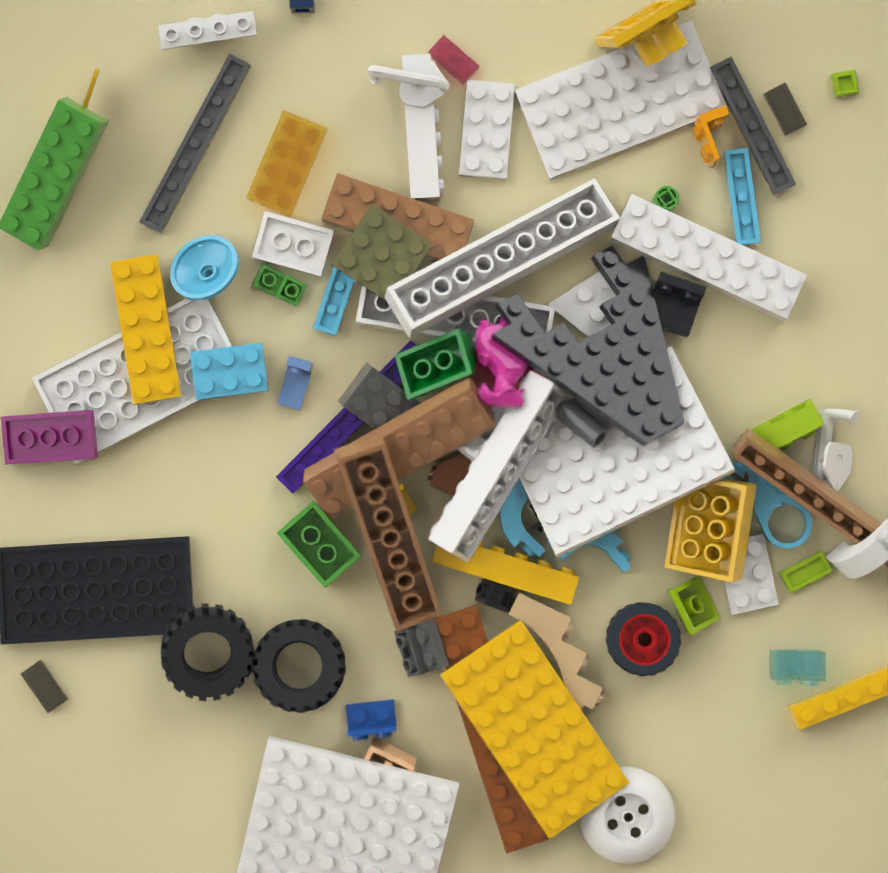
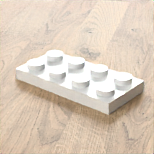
(486, 129)

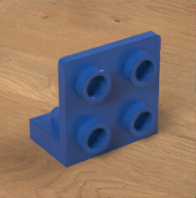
(371, 718)

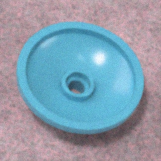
(199, 260)

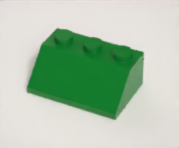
(436, 363)

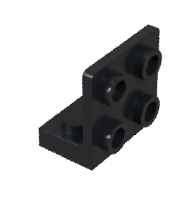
(677, 303)

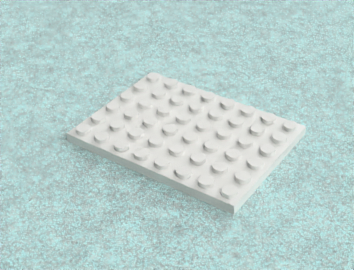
(596, 490)
(343, 815)

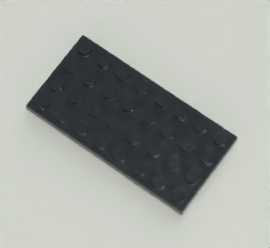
(93, 589)

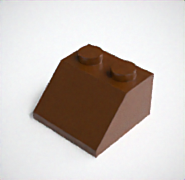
(449, 474)

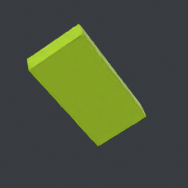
(806, 572)

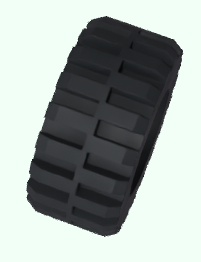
(266, 669)
(207, 683)

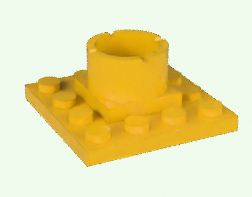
(650, 30)

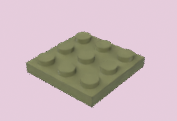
(381, 252)

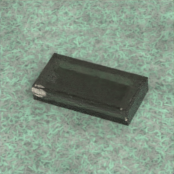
(785, 109)
(44, 686)

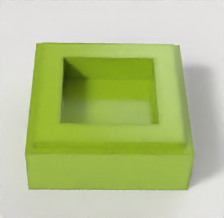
(845, 84)

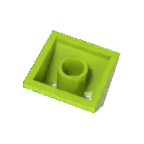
(693, 605)

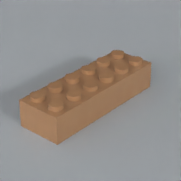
(352, 199)

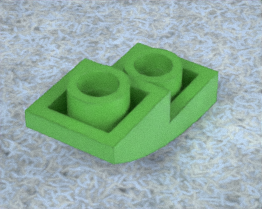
(279, 285)

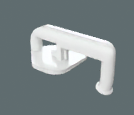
(419, 81)
(830, 457)

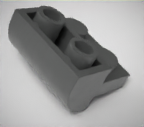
(421, 648)

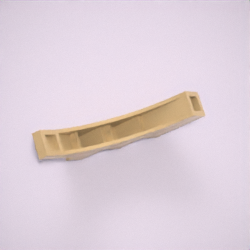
(551, 627)

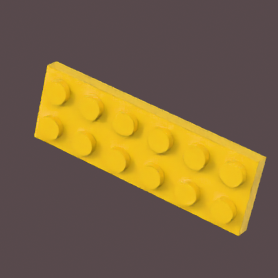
(145, 329)

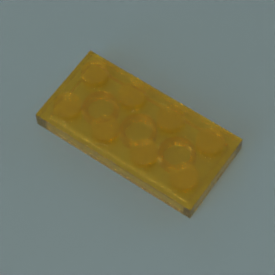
(286, 163)

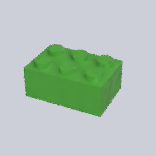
(319, 544)

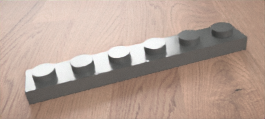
(752, 126)

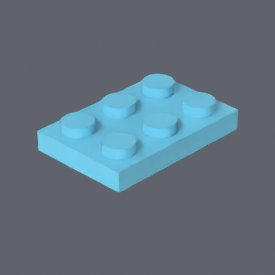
(229, 371)

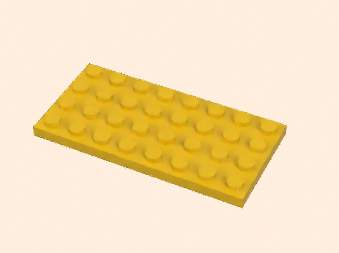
(534, 729)

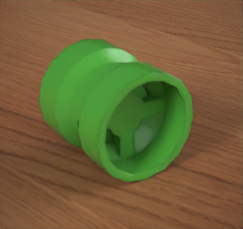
(669, 199)

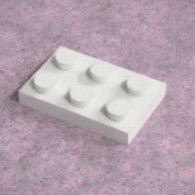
(293, 244)
(757, 585)

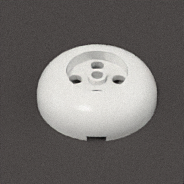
(655, 825)

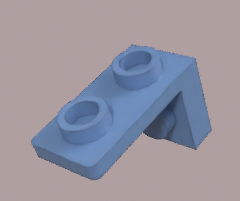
(295, 383)

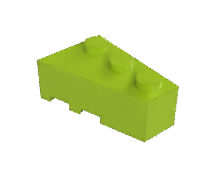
(790, 425)

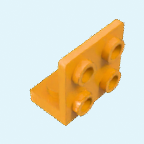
(704, 125)

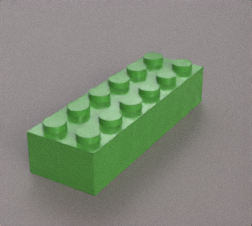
(53, 173)

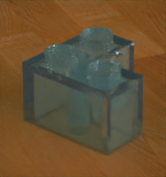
(800, 665)

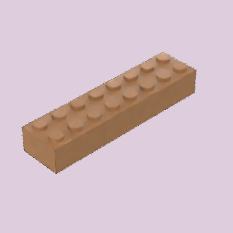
(411, 441)
(388, 532)

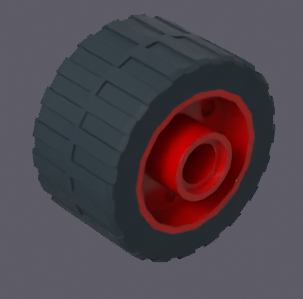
(662, 642)

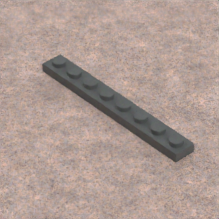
(195, 143)

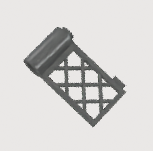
(583, 421)

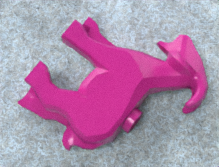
(503, 364)

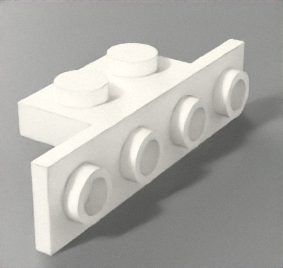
(207, 30)

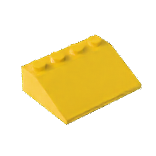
(712, 530)

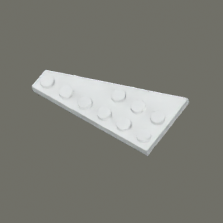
(582, 305)

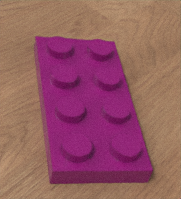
(49, 437)

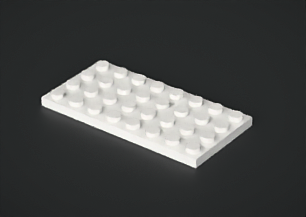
(617, 103)
(101, 379)

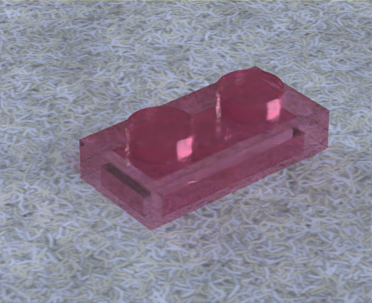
(453, 60)

